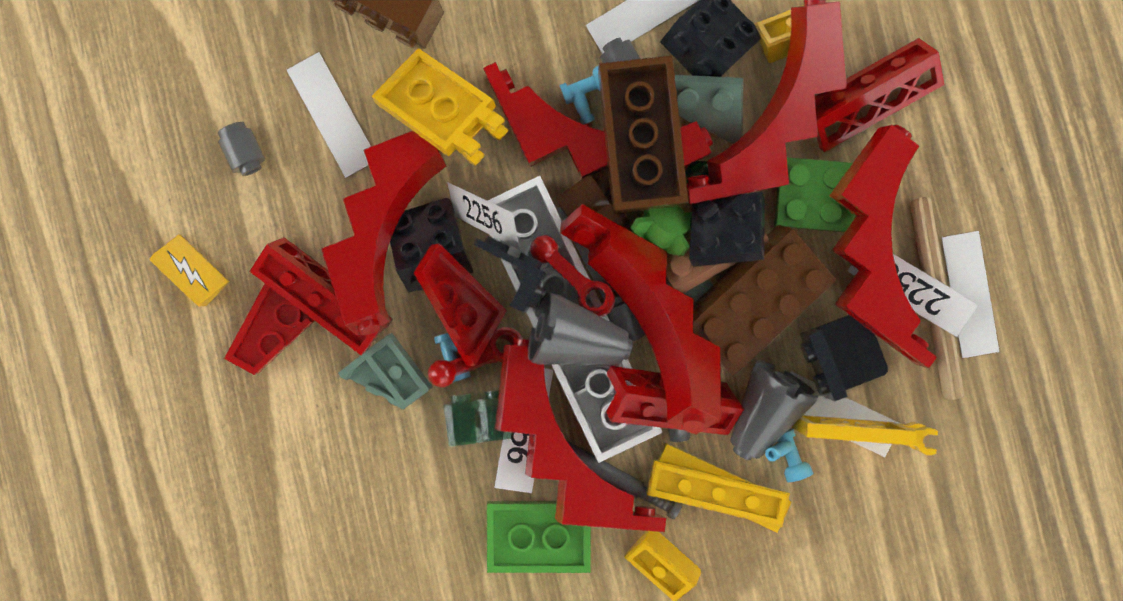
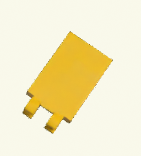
(440, 106)
(866, 431)

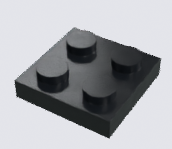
(728, 230)

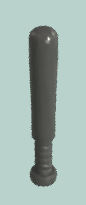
(625, 481)

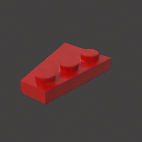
(460, 302)
(266, 331)

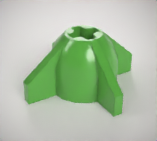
(665, 228)

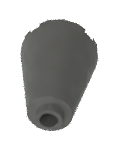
(575, 336)
(771, 408)

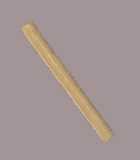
(932, 265)

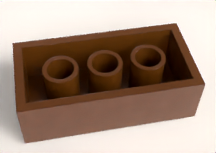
(409, 19)
(642, 134)
(760, 298)

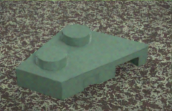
(712, 103)
(388, 373)

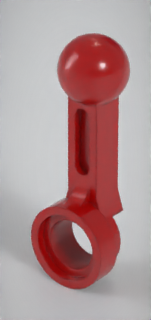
(545, 250)
(443, 372)

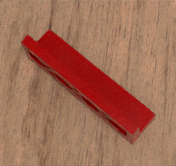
(873, 87)
(308, 288)
(647, 404)

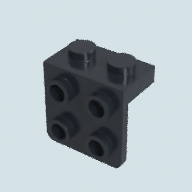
(711, 37)
(419, 230)
(529, 292)
(842, 356)

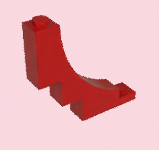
(812, 67)
(547, 132)
(358, 263)
(638, 275)
(875, 291)
(581, 494)

